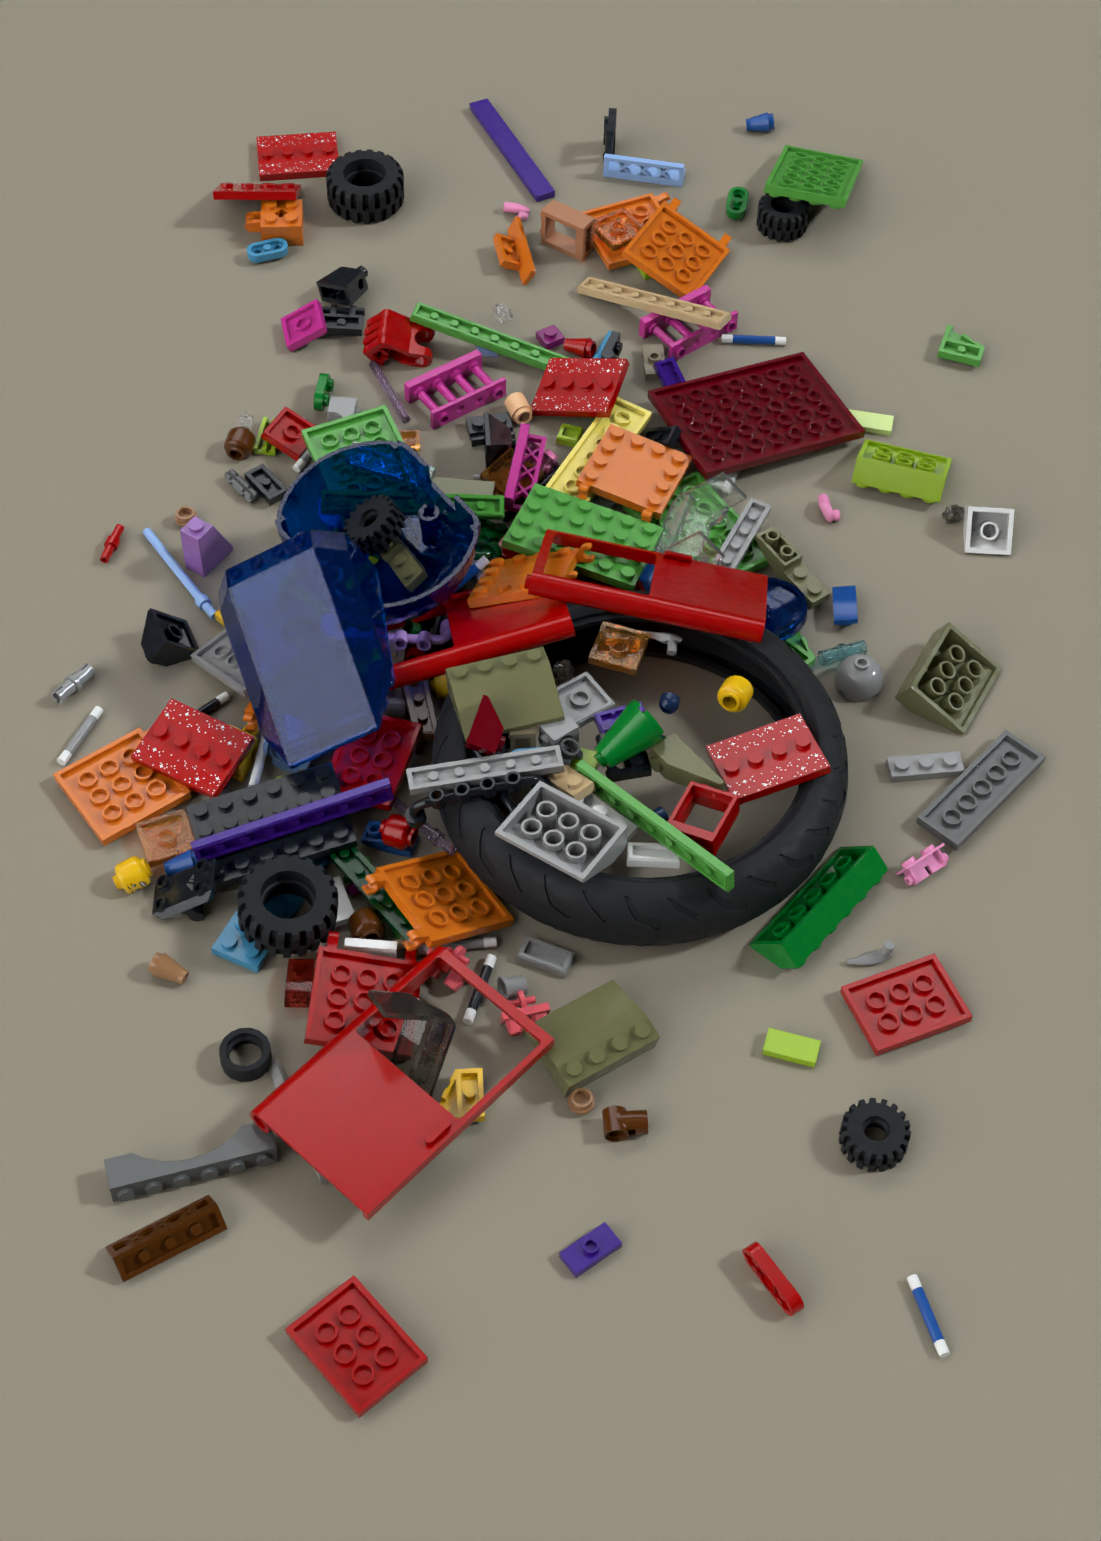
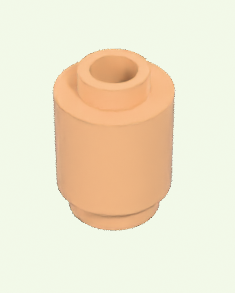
(518, 408)

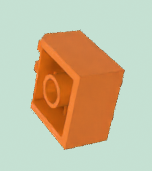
(278, 220)

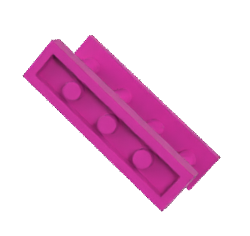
(655, 323)
(450, 373)

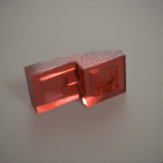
(299, 983)

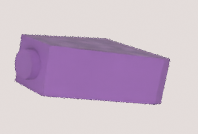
(203, 546)

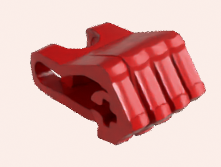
(397, 337)

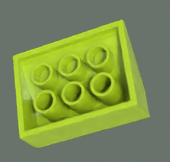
(901, 471)

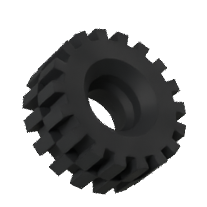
(375, 524)
(868, 1151)

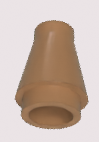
(166, 968)

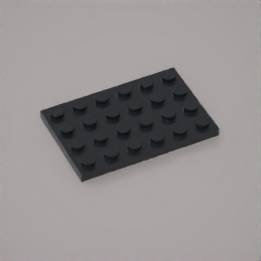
(266, 800)

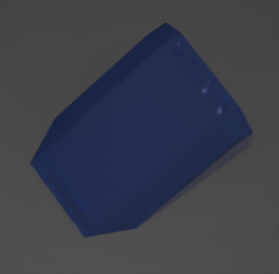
(310, 642)

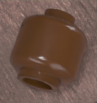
(239, 443)
(366, 924)

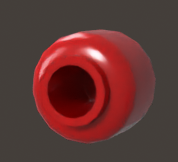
(397, 832)

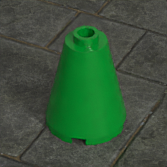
(628, 736)

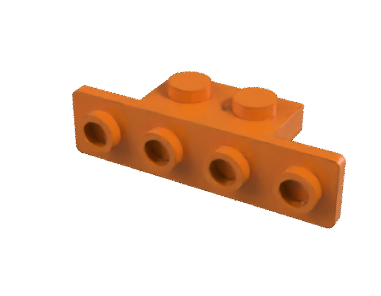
(514, 251)

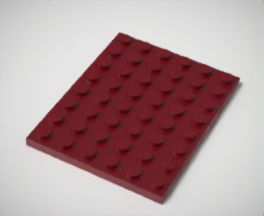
(755, 414)

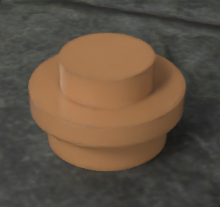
(184, 515)
(581, 1101)

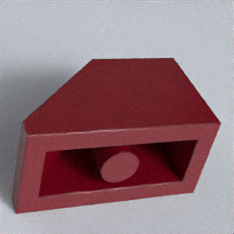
(486, 730)

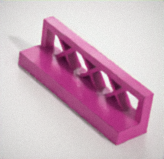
(518, 466)

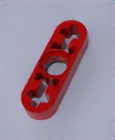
(773, 1279)

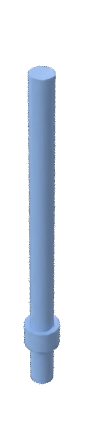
(201, 600)

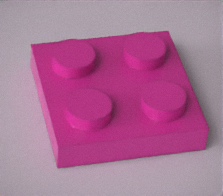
(303, 325)

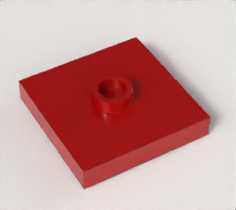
(286, 434)

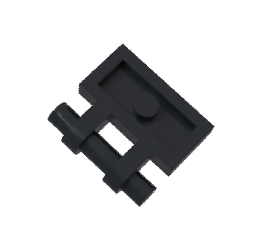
(344, 320)

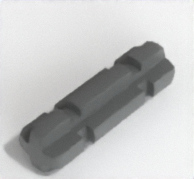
(241, 486)

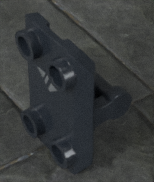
(186, 891)

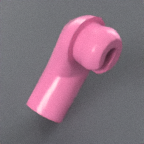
(521, 210)
(825, 506)

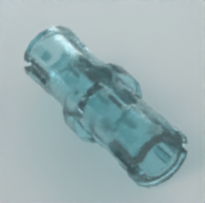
(841, 652)

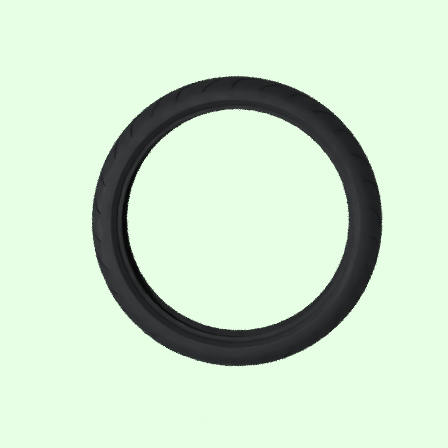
(683, 905)

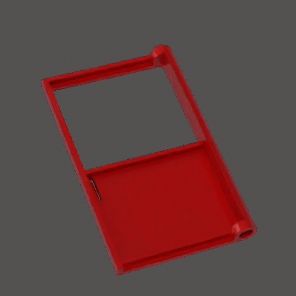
(680, 594)
(486, 634)
(366, 1118)

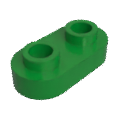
(737, 203)
(321, 395)

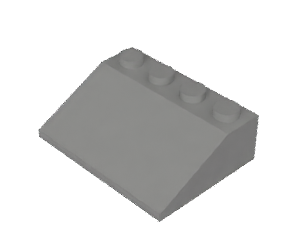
(564, 832)

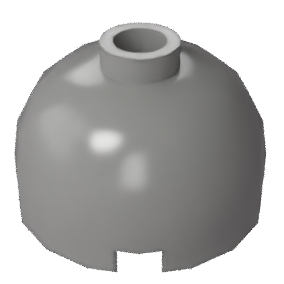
(859, 678)

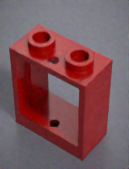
(703, 795)

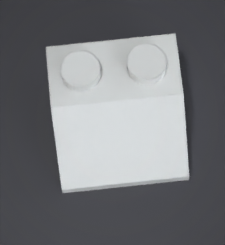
(988, 530)

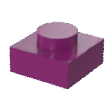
(550, 337)

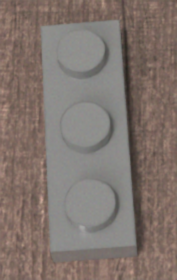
(924, 766)

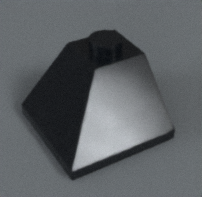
(496, 439)
(167, 639)

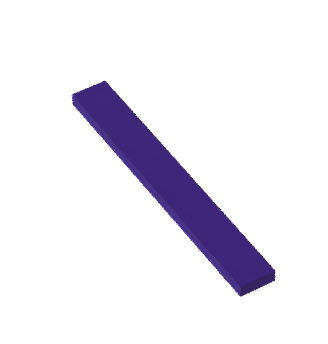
(512, 150)
(293, 820)

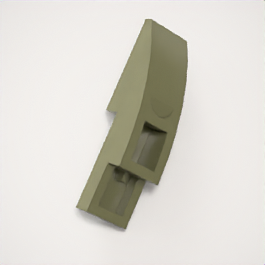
(404, 564)
(787, 565)

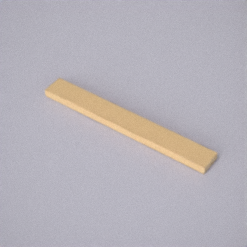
(654, 303)

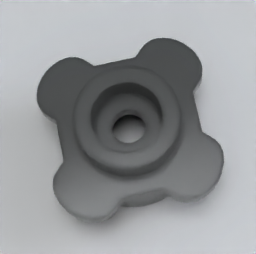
(573, 747)

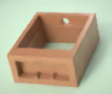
(572, 218)

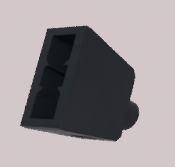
(343, 285)

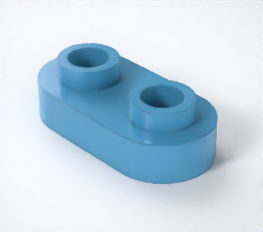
(267, 250)

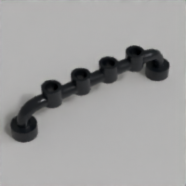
(416, 816)

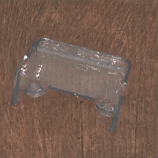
(694, 515)

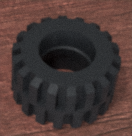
(782, 218)

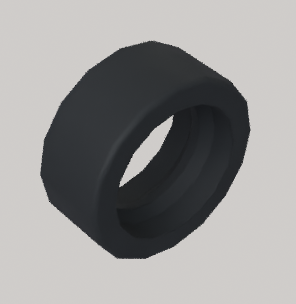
(252, 1071)

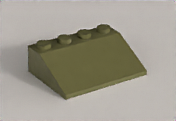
(948, 680)
(517, 686)
(594, 1036)

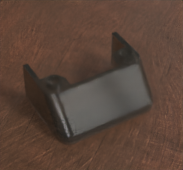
(422, 1038)

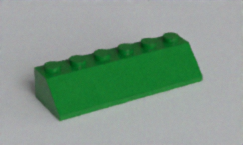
(820, 906)

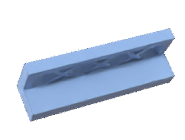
(644, 170)

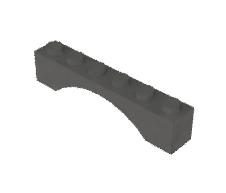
(134, 1175)

